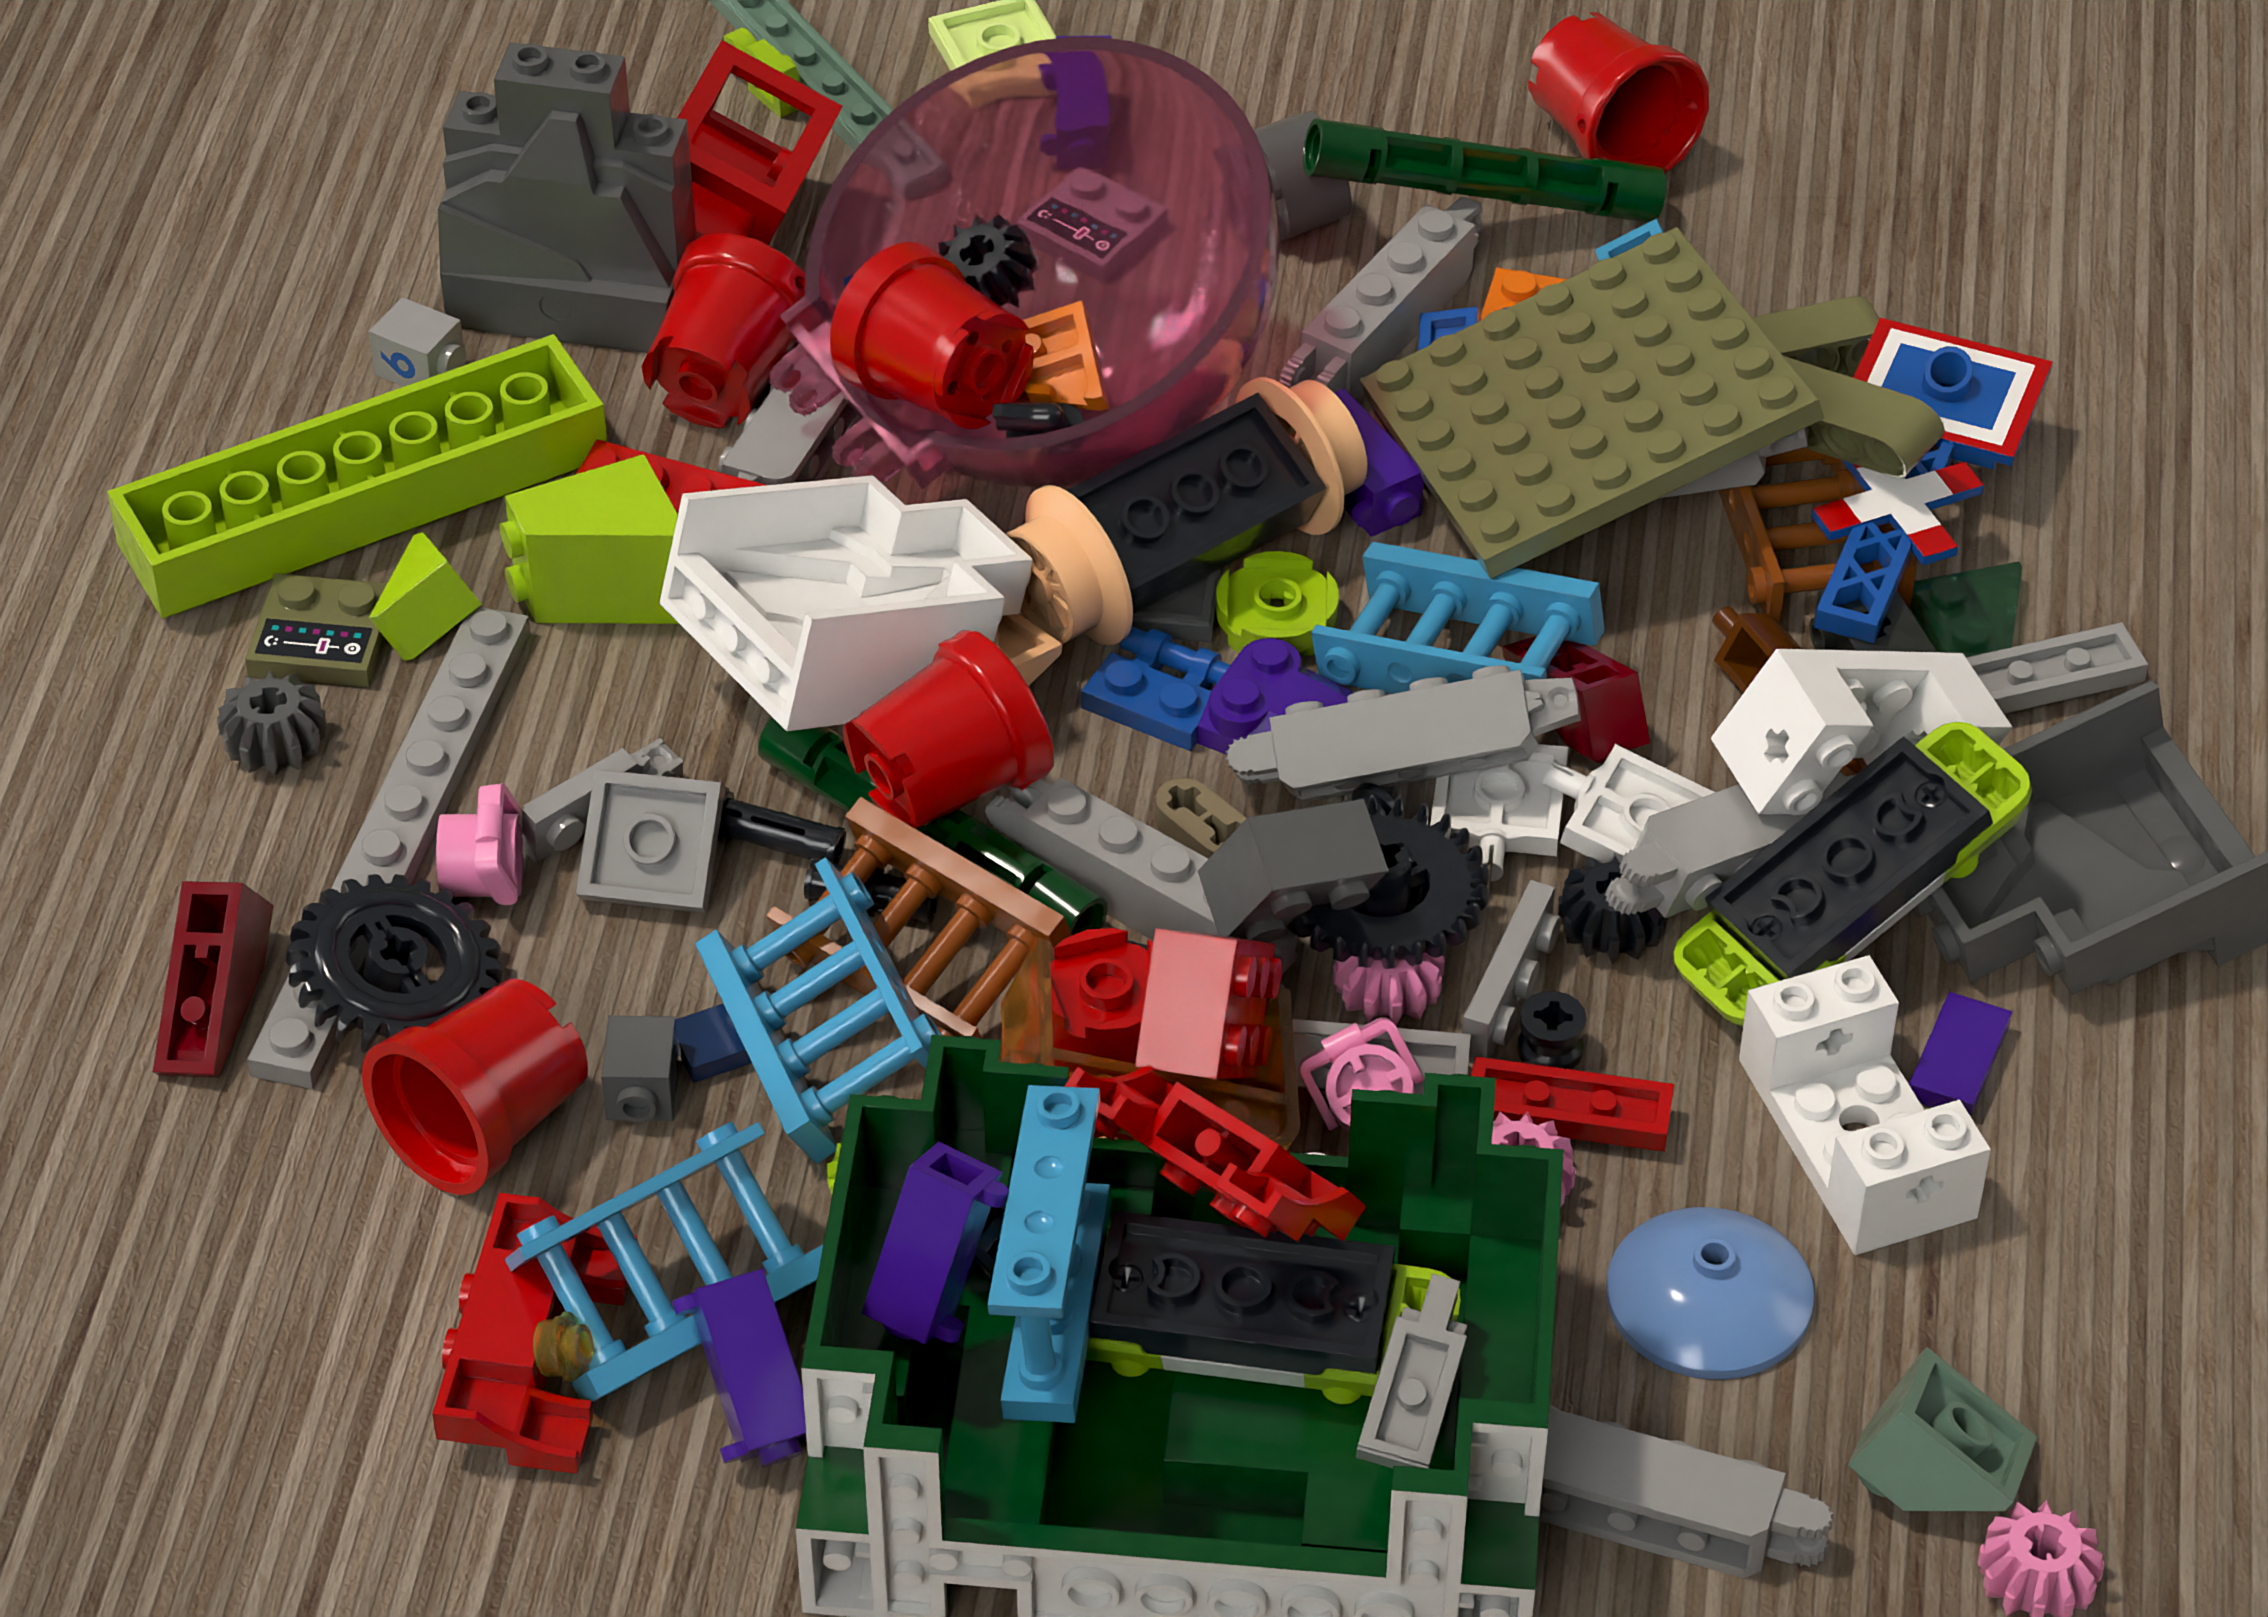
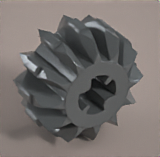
(271, 722)

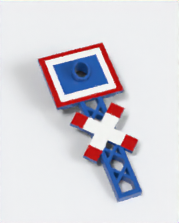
(1985, 407)

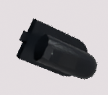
(1034, 418)

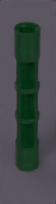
(1483, 170)
(822, 764)

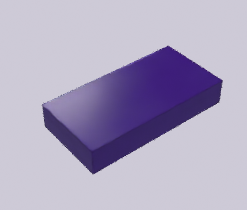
(1960, 1052)

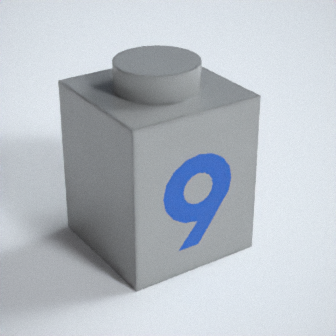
(415, 343)

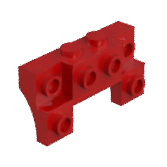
(1207, 1147)
(491, 1376)

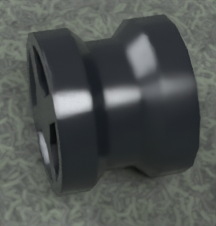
(1552, 1030)

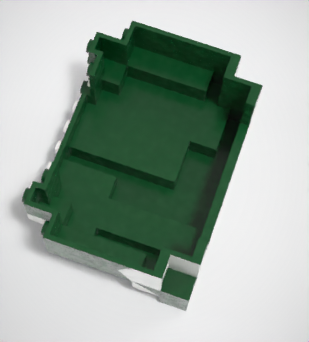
(1174, 1481)

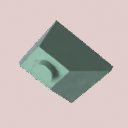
(1942, 1444)

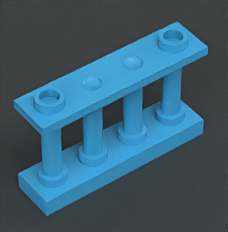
(1460, 590)
(760, 1015)
(1050, 1254)
(668, 1334)

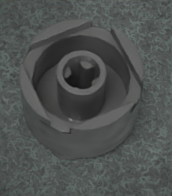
(1301, 199)

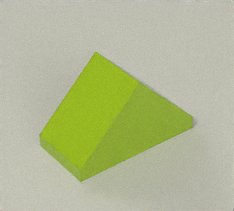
(421, 600)

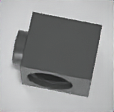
(640, 1068)

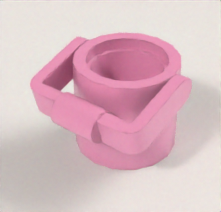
(483, 850)
(1358, 1067)

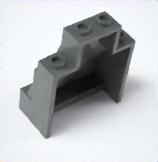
(563, 203)
(2109, 861)

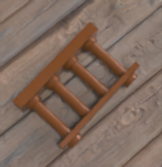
(1757, 544)
(929, 872)

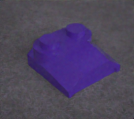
(1260, 686)

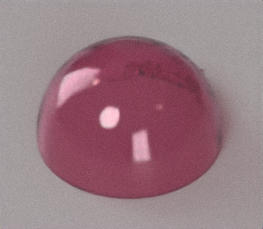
(1136, 202)

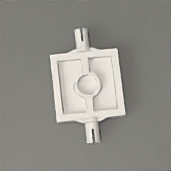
(1617, 801)
(1505, 807)

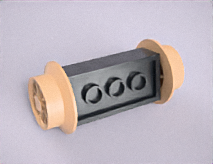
(1188, 508)

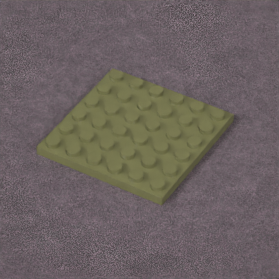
(1588, 401)

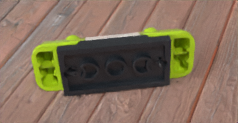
(1854, 864)
(1249, 1304)

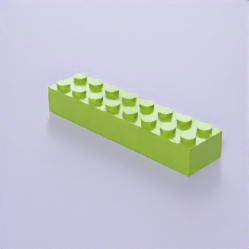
(356, 475)

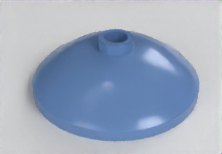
(1706, 1315)

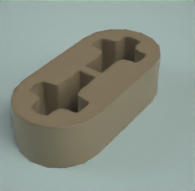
(1212, 817)

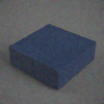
(709, 1043)

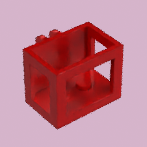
(738, 176)

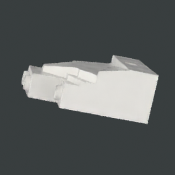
(834, 589)

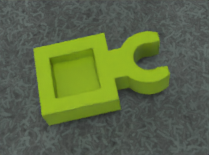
(769, 55)

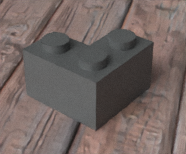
(1289, 863)

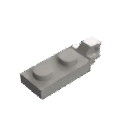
(560, 815)
(1415, 1381)

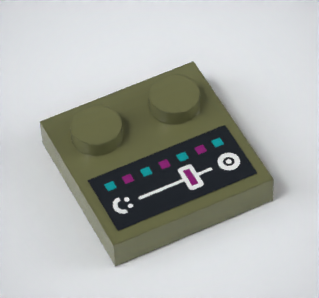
(317, 631)

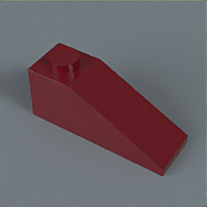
(1606, 694)
(210, 975)

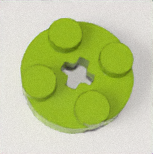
(1246, 597)

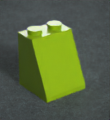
(591, 546)

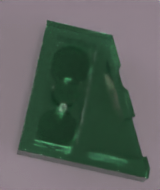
(1969, 609)

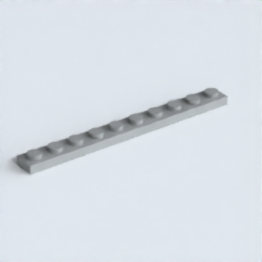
(403, 817)

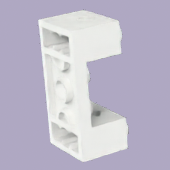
(1825, 707)
(1825, 1061)

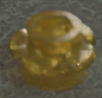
(562, 1346)

